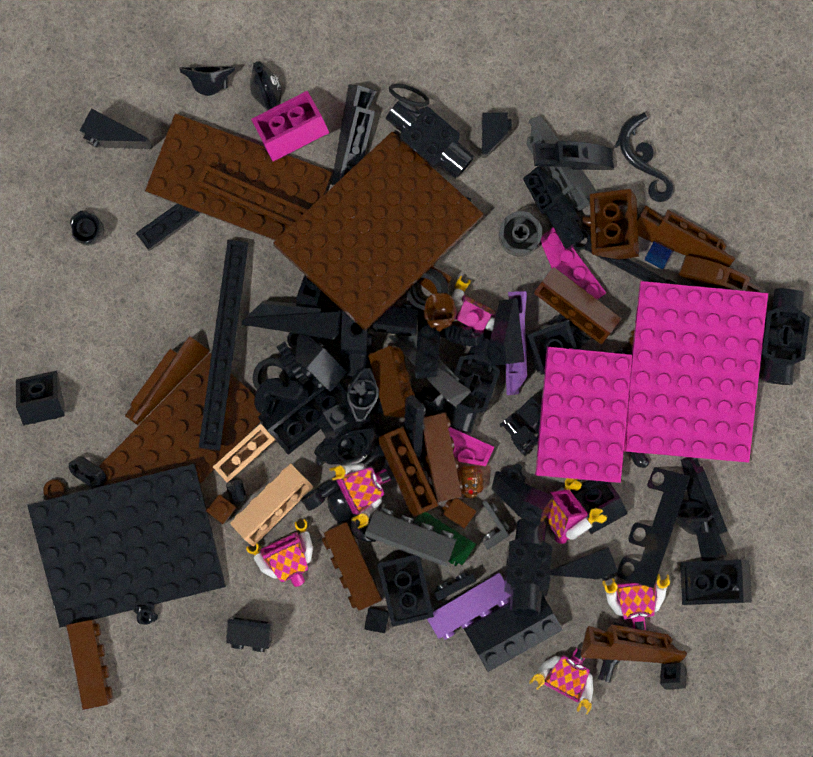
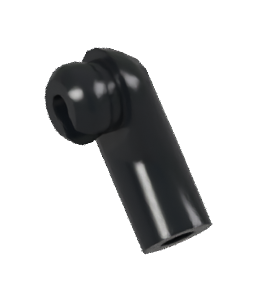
(639, 459)

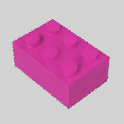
(290, 125)

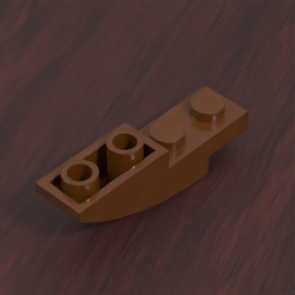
(714, 275)

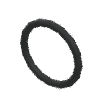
(403, 86)

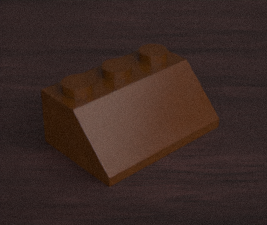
(614, 224)
(391, 379)

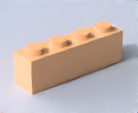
(271, 505)

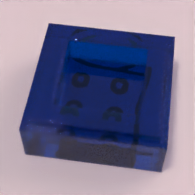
(658, 255)

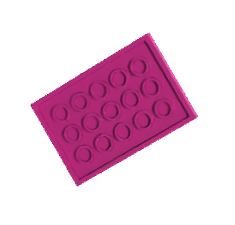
(583, 414)

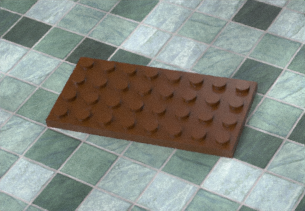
(193, 145)
(173, 430)

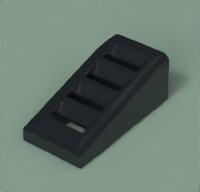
(236, 491)

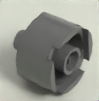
(520, 221)

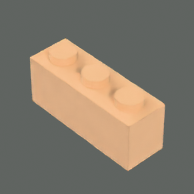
(244, 453)

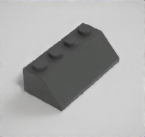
(411, 537)

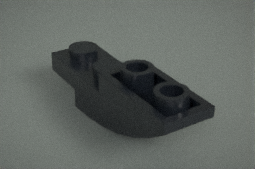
(573, 154)
(554, 203)

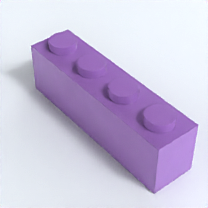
(468, 606)

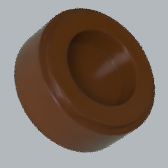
(54, 489)

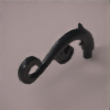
(623, 141)

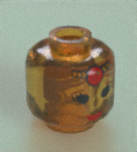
(471, 480)

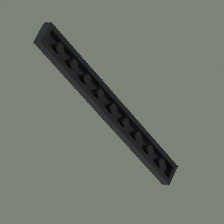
(223, 345)

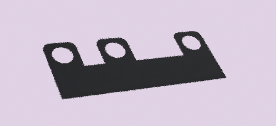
(659, 533)

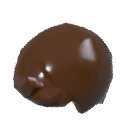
(440, 310)

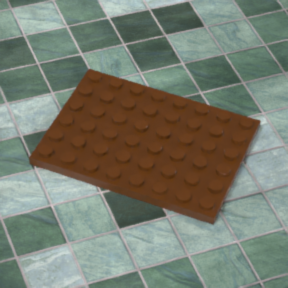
(378, 230)

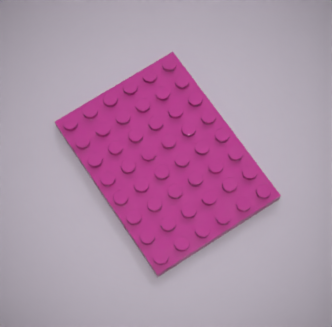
(695, 371)

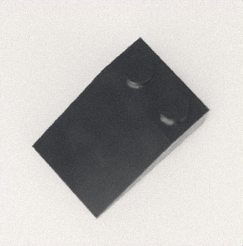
(110, 134)
(715, 582)
(405, 589)

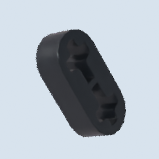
(87, 472)

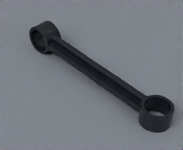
(626, 265)
(317, 496)

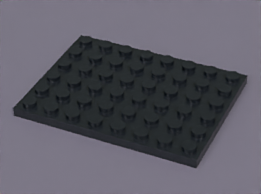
(126, 545)

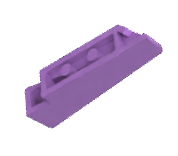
(517, 372)

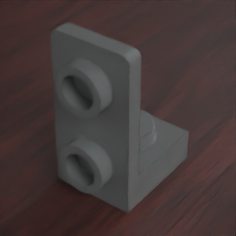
(494, 538)

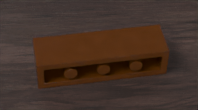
(577, 305)
(439, 458)
(407, 471)
(352, 566)
(89, 665)

